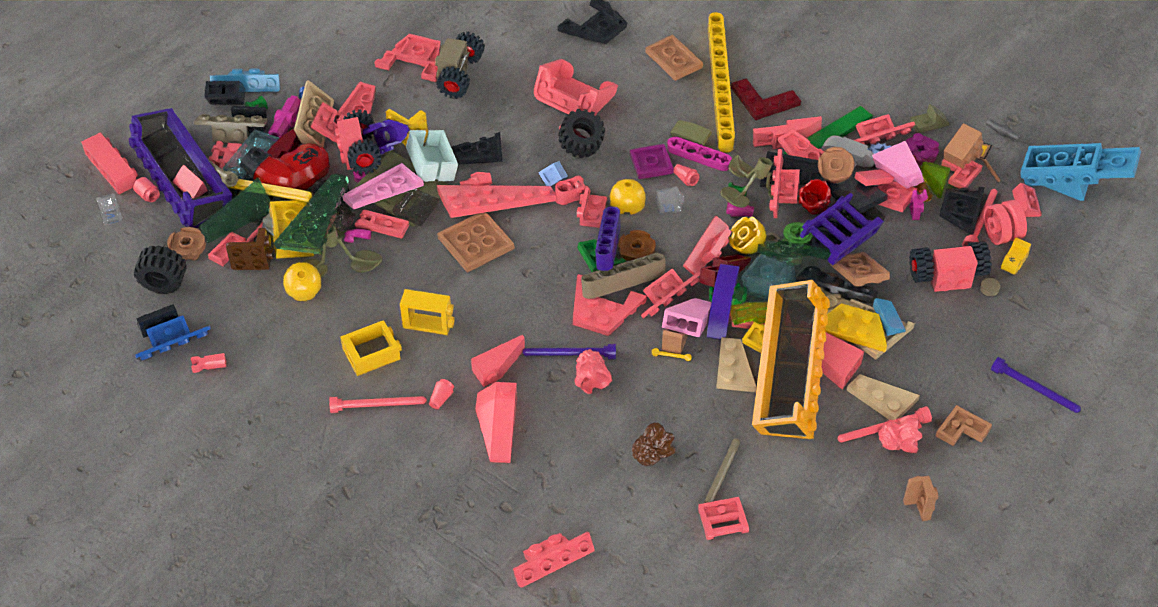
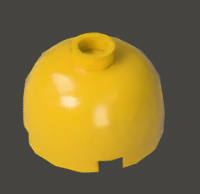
(628, 196)
(747, 235)
(302, 281)

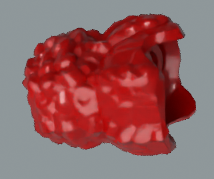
(815, 196)

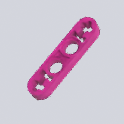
(680, 146)

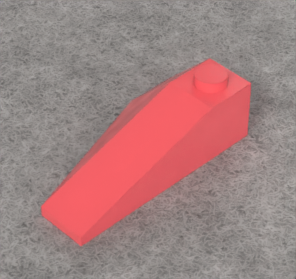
(497, 418)

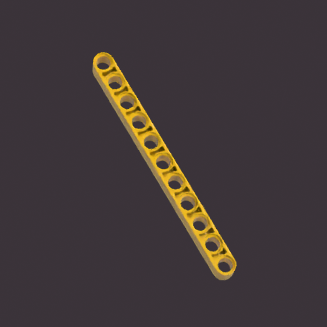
(721, 83)

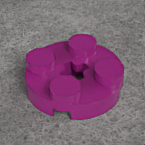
(929, 148)

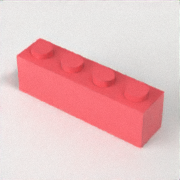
(110, 163)

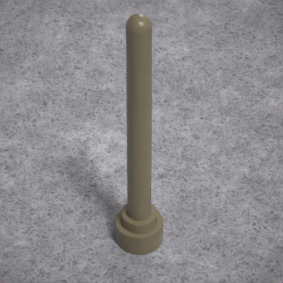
(228, 177)

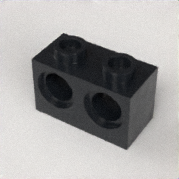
(224, 92)

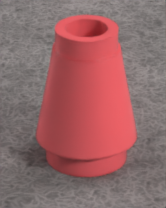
(686, 175)
(441, 392)

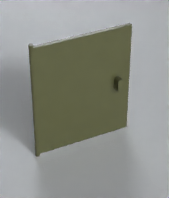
(388, 162)

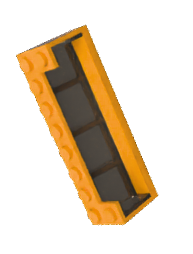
(791, 361)

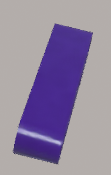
(608, 238)

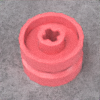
(1005, 222)

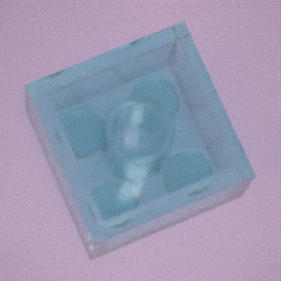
(764, 273)

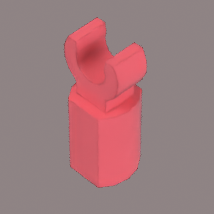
(208, 362)

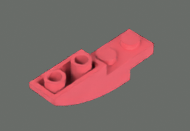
(769, 135)

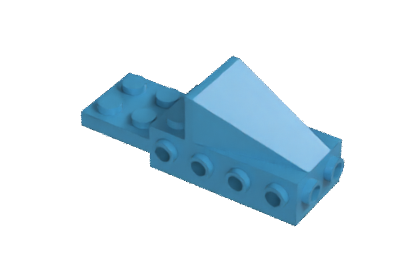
(1071, 173)

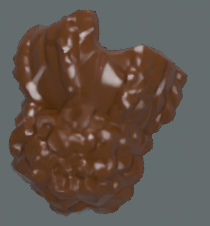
(653, 445)

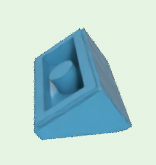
(889, 317)

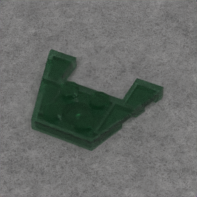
(791, 251)

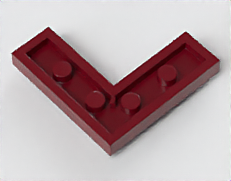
(763, 108)

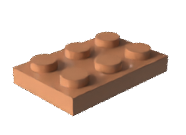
(674, 57)
(861, 269)

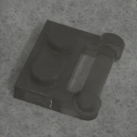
(419, 210)

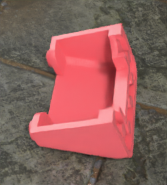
(559, 90)

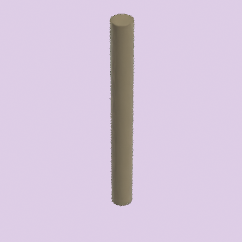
(722, 471)

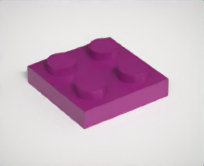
(651, 161)

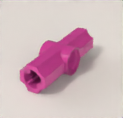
(285, 117)

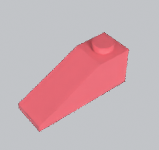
(495, 363)

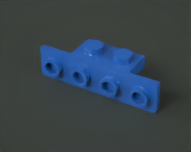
(169, 333)

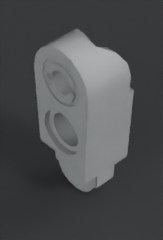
(861, 156)

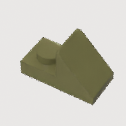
(929, 121)

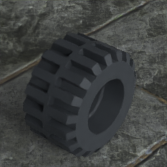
(585, 121)
(160, 269)

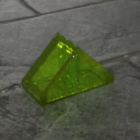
(935, 177)

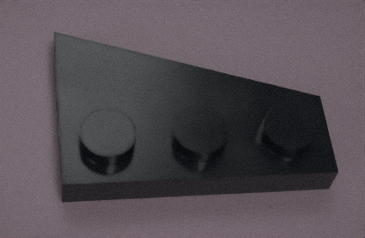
(483, 151)

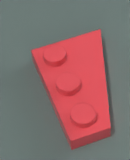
(360, 98)
(797, 145)

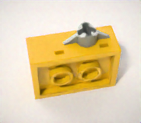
(278, 219)

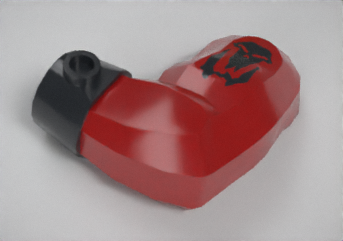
(293, 170)

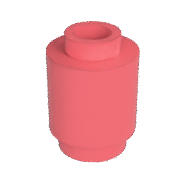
(146, 189)

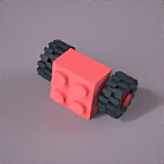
(353, 144)
(950, 267)

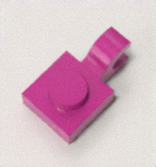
(916, 204)

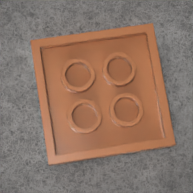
(475, 241)

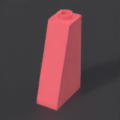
(840, 360)

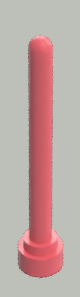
(980, 221)
(338, 404)
(923, 415)

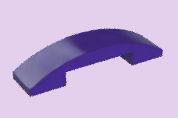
(722, 301)

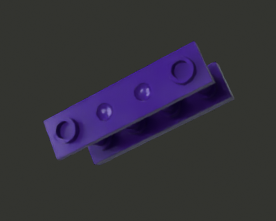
(848, 243)

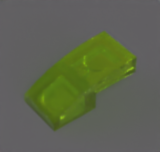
(749, 312)

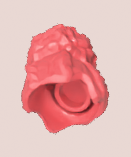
(591, 372)
(901, 434)

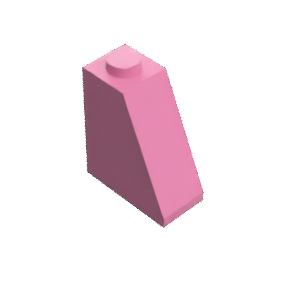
(900, 164)
(688, 317)

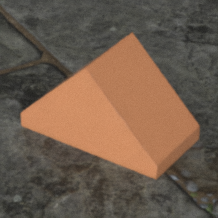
(673, 341)

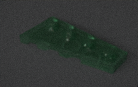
(241, 210)

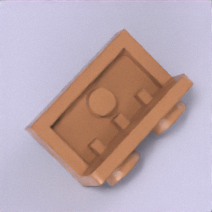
(923, 494)

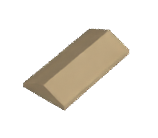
(309, 106)

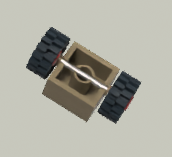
(453, 63)

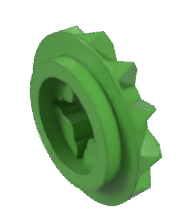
(792, 229)

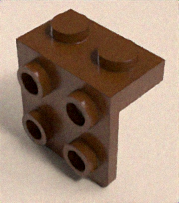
(251, 254)

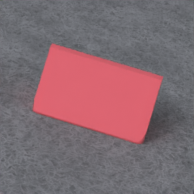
(188, 181)
(1027, 199)

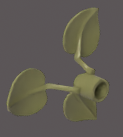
(742, 169)
(362, 262)

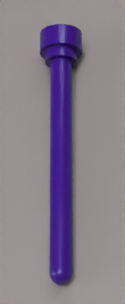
(608, 351)
(1000, 366)

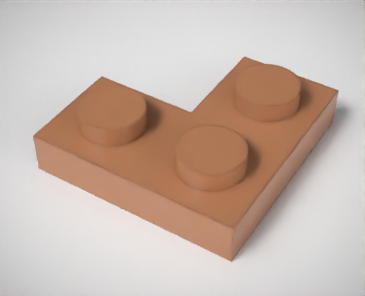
(962, 422)

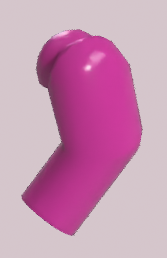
(359, 233)

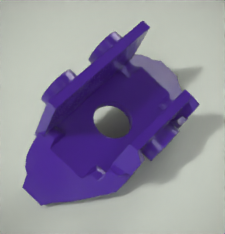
(396, 130)

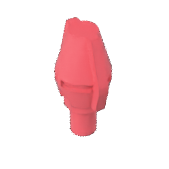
(478, 178)

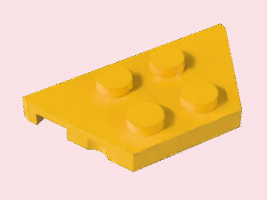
(856, 326)

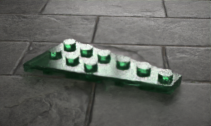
(311, 225)

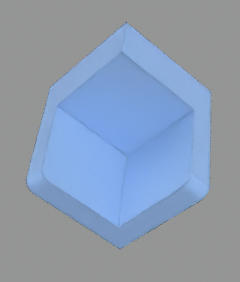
(553, 174)

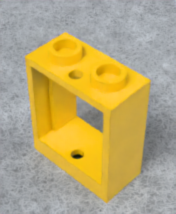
(428, 302)
(376, 359)

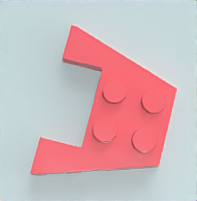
(416, 51)
(602, 314)

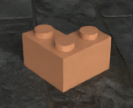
(964, 146)

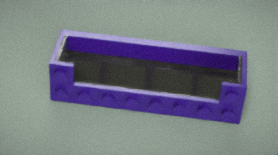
(164, 148)

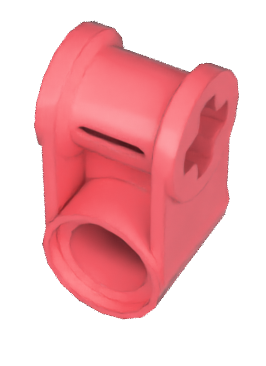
(569, 190)

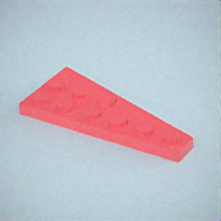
(475, 199)

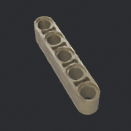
(623, 276)

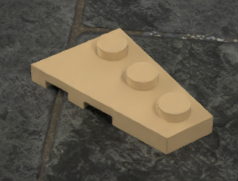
(734, 368)
(882, 397)

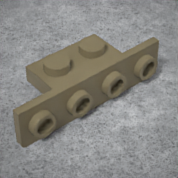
(230, 128)

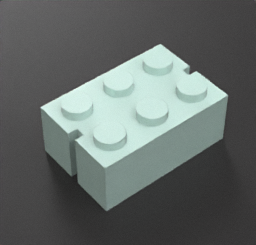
(435, 158)

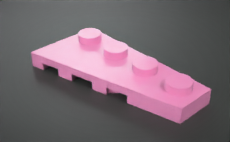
(388, 184)

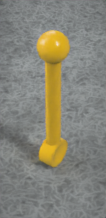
(655, 352)

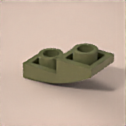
(691, 132)

